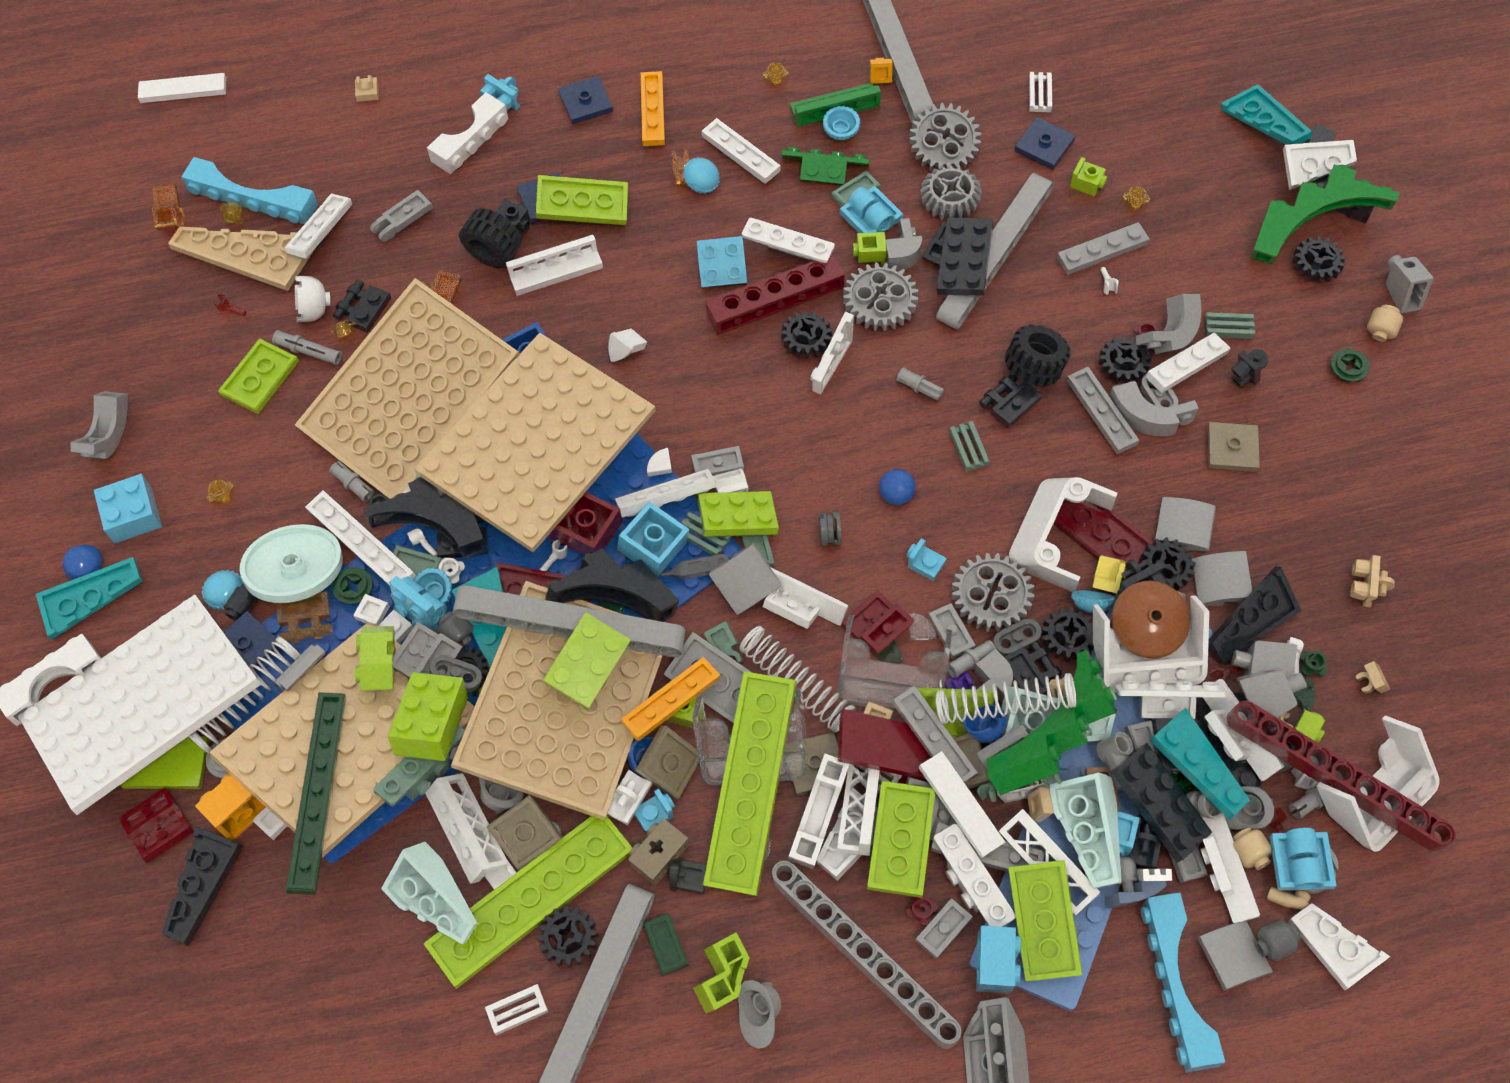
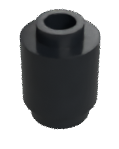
(239, 602)

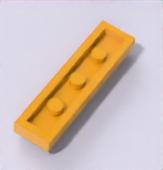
(652, 109)
(670, 699)

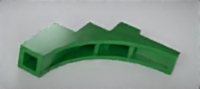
(1311, 200)
(1063, 730)

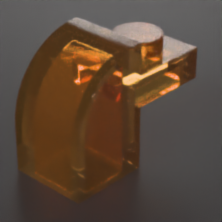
(167, 209)

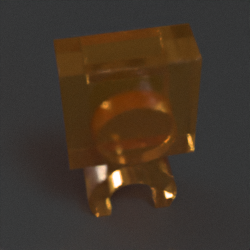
(677, 167)

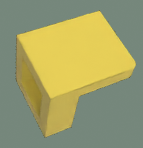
(1108, 574)

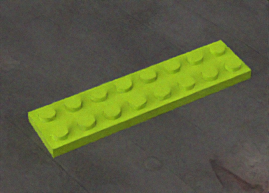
(750, 783)
(529, 896)

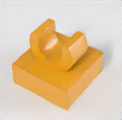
(881, 70)

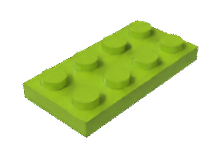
(581, 200)
(901, 839)
(1045, 921)

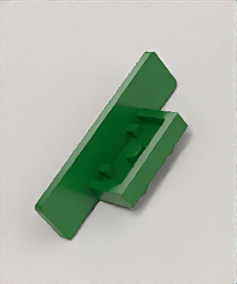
(822, 167)

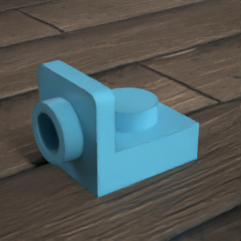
(925, 560)
(655, 810)
(1127, 831)

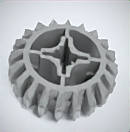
(950, 187)

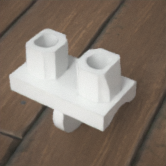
(628, 797)

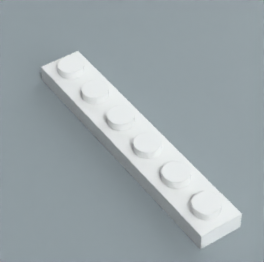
(358, 538)

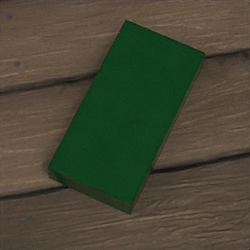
(665, 944)

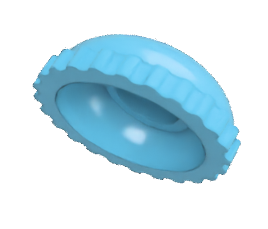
(841, 123)
(701, 175)
(436, 583)
(220, 587)
(1086, 599)

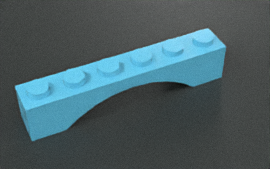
(288, 202)
(1197, 1041)

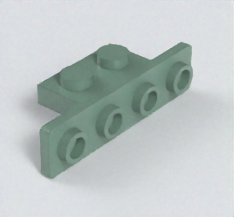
(413, 776)

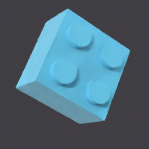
(127, 508)
(653, 538)
(996, 959)

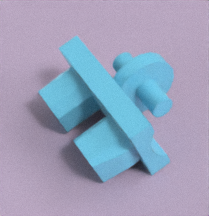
(503, 90)

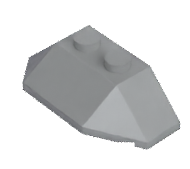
(995, 1045)

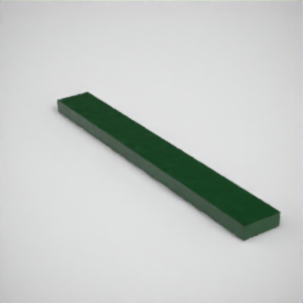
(316, 795)

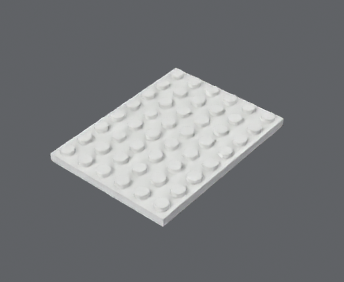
(137, 703)

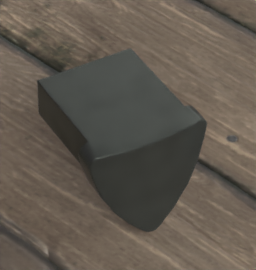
(687, 876)

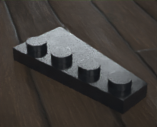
(1256, 616)
(204, 875)

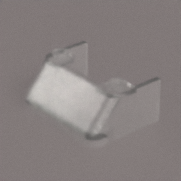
(880, 681)
(714, 741)

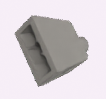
(1408, 283)
(1266, 656)
(1272, 690)

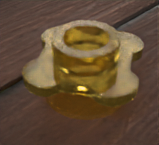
(775, 73)
(1139, 193)
(232, 212)
(343, 329)
(217, 486)

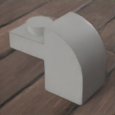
(903, 250)
(996, 670)

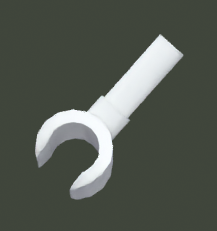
(1110, 284)
(416, 537)
(556, 554)
(1299, 643)

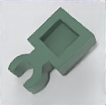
(724, 640)

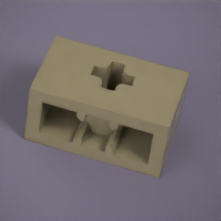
(656, 865)

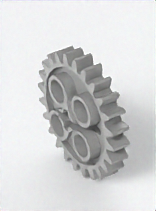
(953, 121)
(867, 285)
(1014, 600)

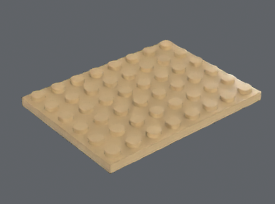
(405, 388)
(535, 441)
(541, 739)
(273, 746)

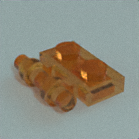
(302, 611)

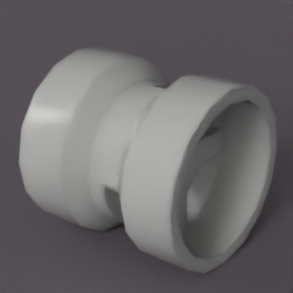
(1203, 805)

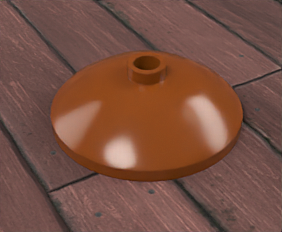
(1137, 628)

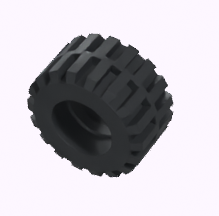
(490, 237)
(1037, 355)

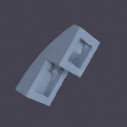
(1142, 890)

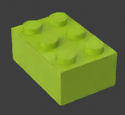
(586, 660)
(428, 716)

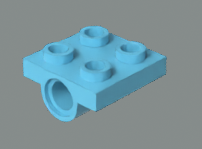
(870, 211)
(721, 261)
(416, 603)
(1302, 860)

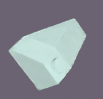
(1097, 730)
(1091, 824)
(426, 887)

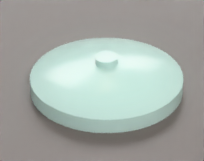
(291, 563)

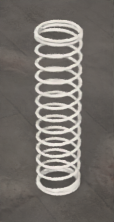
(756, 638)
(291, 651)
(1069, 688)

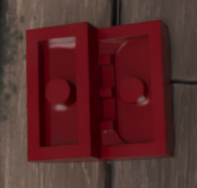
(878, 622)
(156, 825)

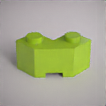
(376, 658)
(729, 963)

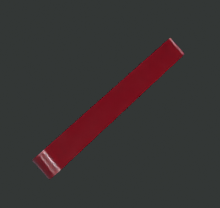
(1352, 776)

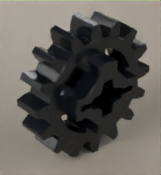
(1319, 259)
(806, 331)
(1124, 360)
(1172, 558)
(1058, 638)
(579, 940)

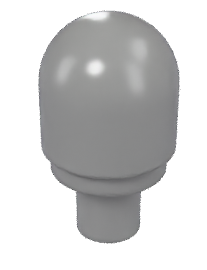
(1128, 874)

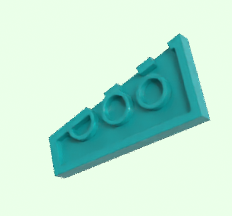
(1267, 115)
(79, 598)
(487, 635)
(1197, 759)

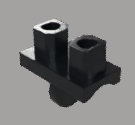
(1249, 367)
(1139, 572)
(1146, 845)

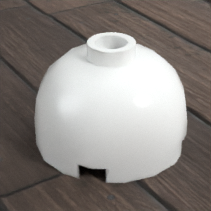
(310, 298)

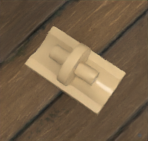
(1372, 582)

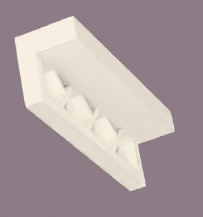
(554, 268)
(868, 811)
(459, 827)
(1051, 850)

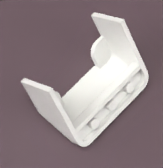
(1030, 547)
(1185, 664)
(1405, 768)

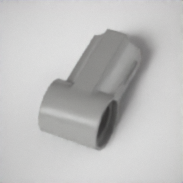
(1114, 751)

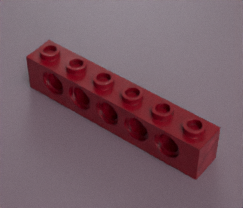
(811, 282)

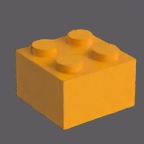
(230, 807)

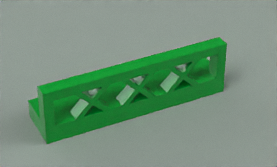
(814, 109)

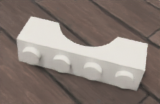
(452, 150)
(26, 689)
(818, 811)

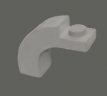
(1181, 326)
(1147, 417)
(106, 427)

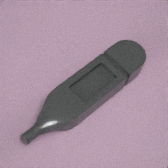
(696, 567)

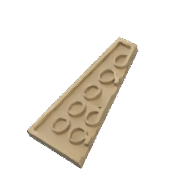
(247, 252)

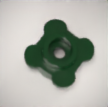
(1313, 656)

